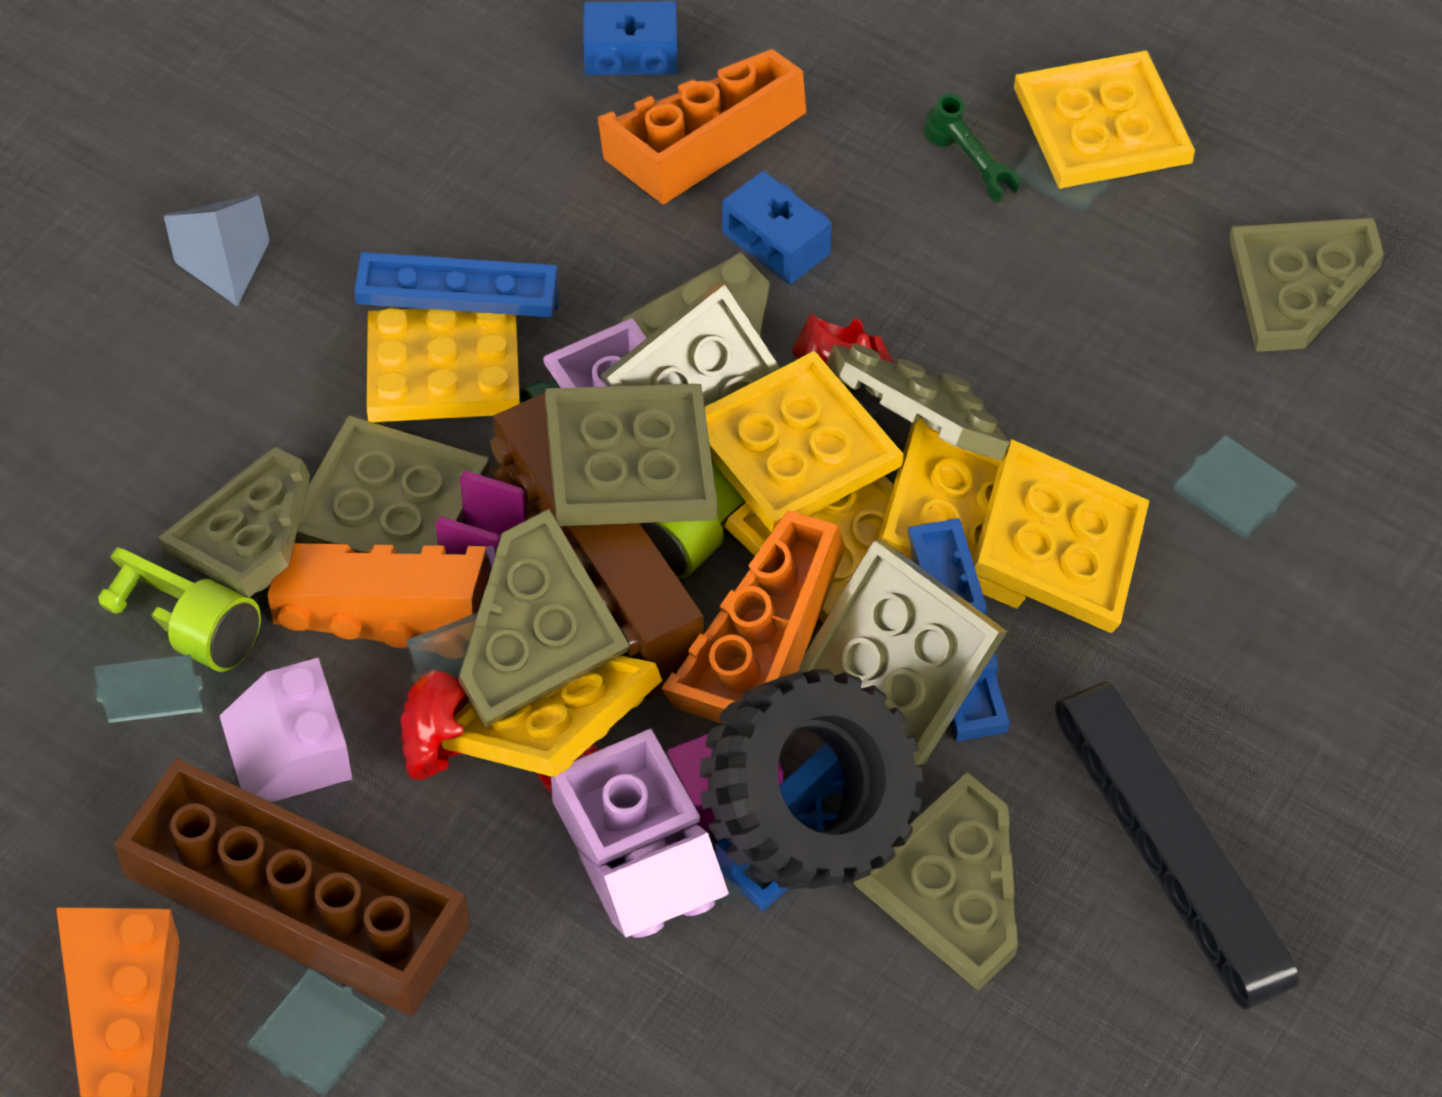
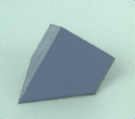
(220, 243)

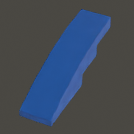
(945, 555)

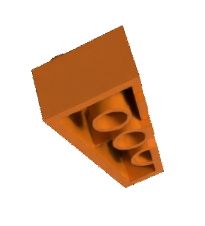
(704, 126)
(378, 591)
(762, 622)
(119, 996)

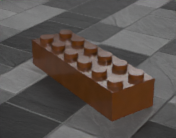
(619, 558)
(294, 886)

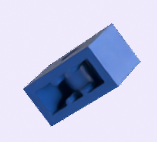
(630, 38)
(776, 227)

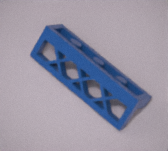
(457, 284)
(801, 794)

